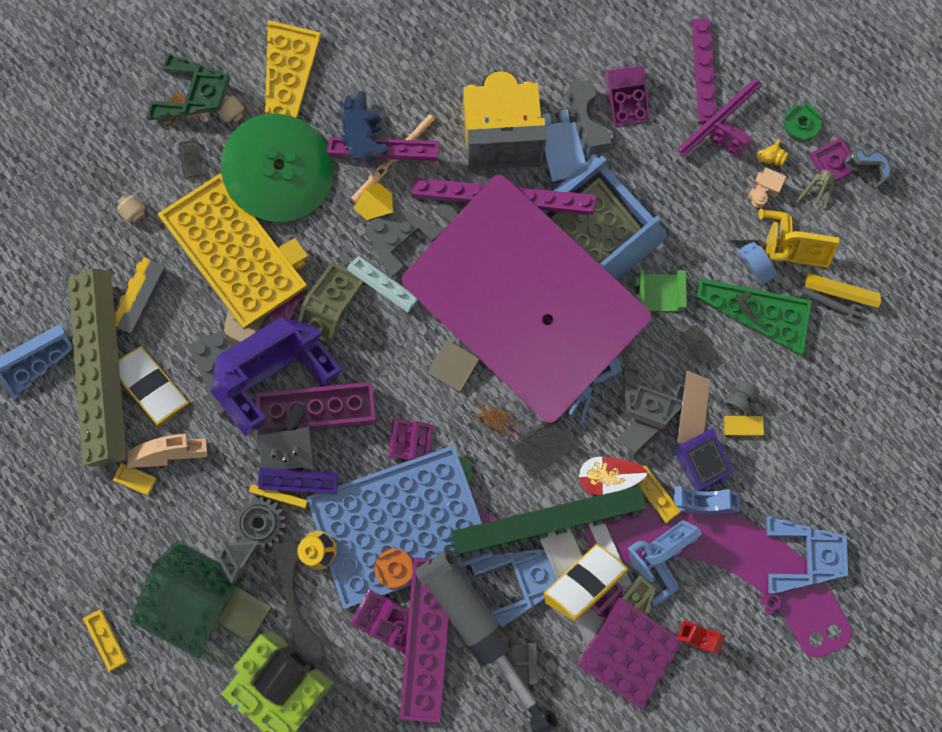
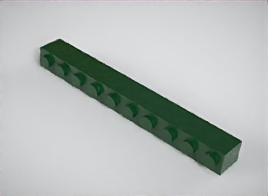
(547, 521)

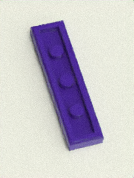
(298, 481)

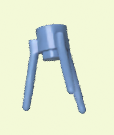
(585, 396)

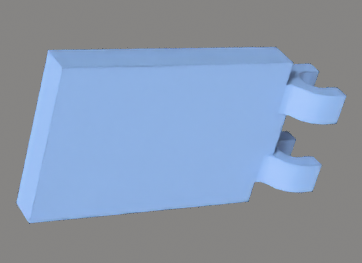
(562, 147)

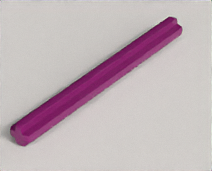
(719, 117)

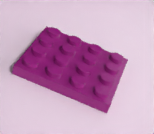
(629, 653)

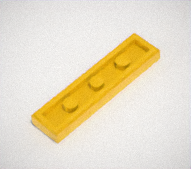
(842, 290)

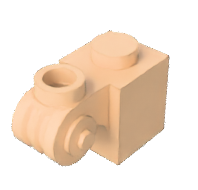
(767, 184)

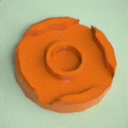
(394, 568)

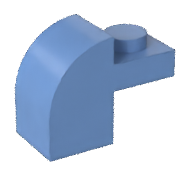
(758, 262)

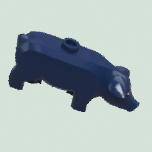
(359, 128)

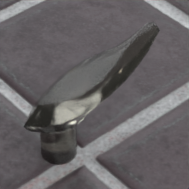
(741, 301)

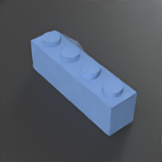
(33, 359)

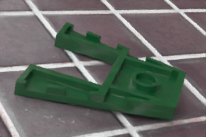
(204, 94)

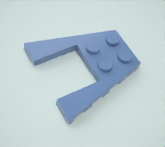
(824, 552)
(533, 575)

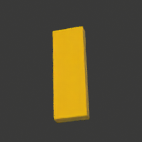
(279, 497)
(658, 497)
(105, 640)

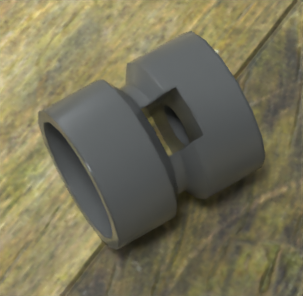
(743, 396)

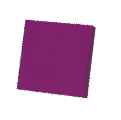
(832, 159)

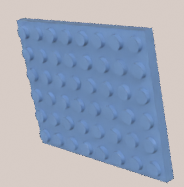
(395, 508)

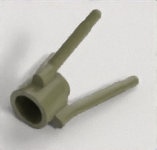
(825, 181)

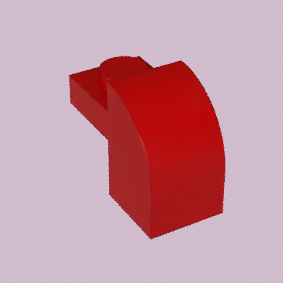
(700, 638)

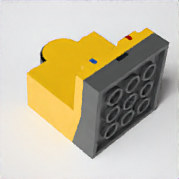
(503, 123)

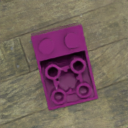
(627, 94)

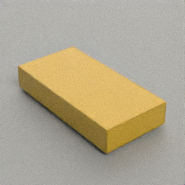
(743, 426)
(135, 479)

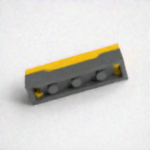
(139, 296)

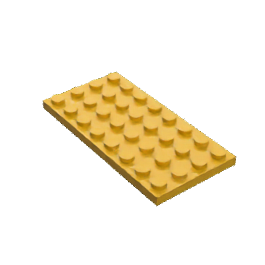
(232, 252)

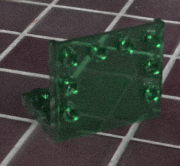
(184, 598)

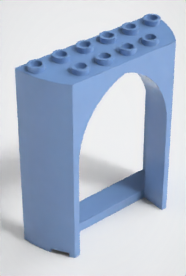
(640, 243)

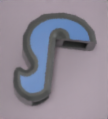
(872, 162)

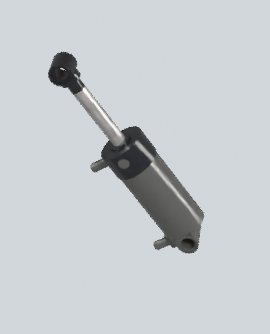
(478, 628)

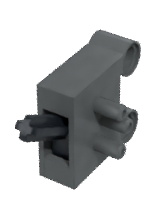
(287, 445)

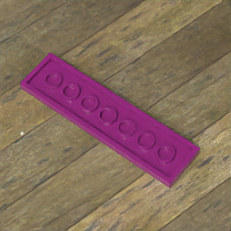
(423, 654)

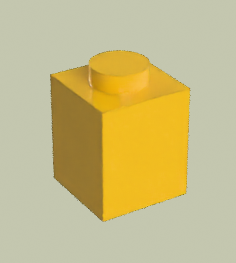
(294, 254)

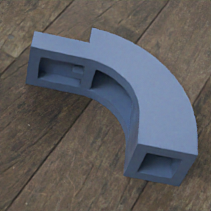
(706, 502)

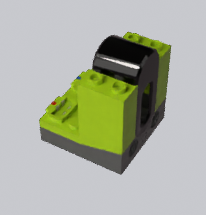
(277, 687)

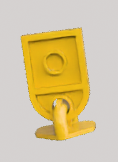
(797, 246)

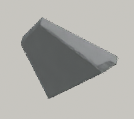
(236, 558)

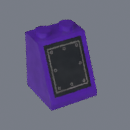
(704, 461)

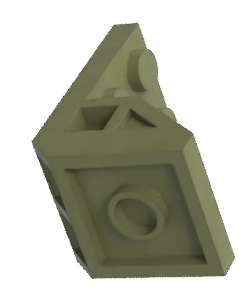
(328, 301)

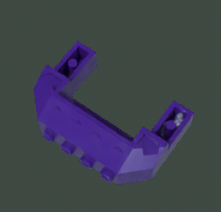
(262, 357)

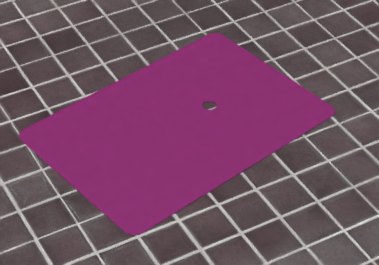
(498, 277)

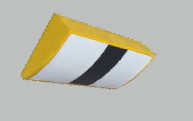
(150, 386)
(585, 582)

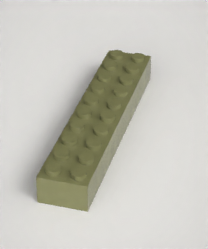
(97, 368)

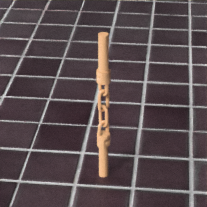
(376, 176)

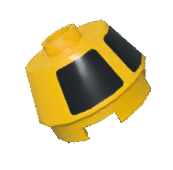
(317, 550)

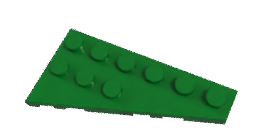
(778, 316)

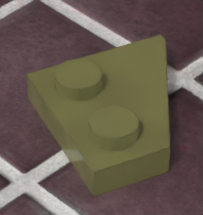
(640, 594)

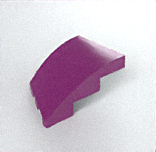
(382, 619)

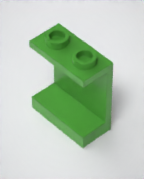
(662, 291)

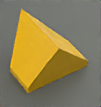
(374, 202)

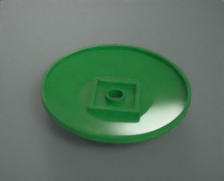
(259, 186)

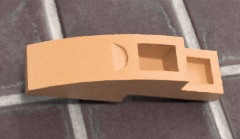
(166, 448)

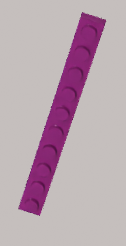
(543, 199)

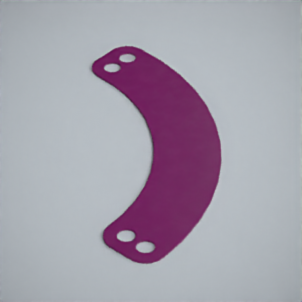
(751, 555)

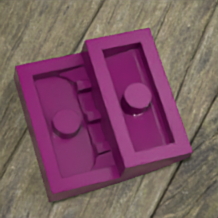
(409, 439)

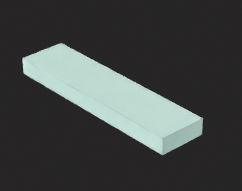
(382, 284)

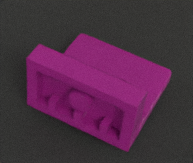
(731, 138)

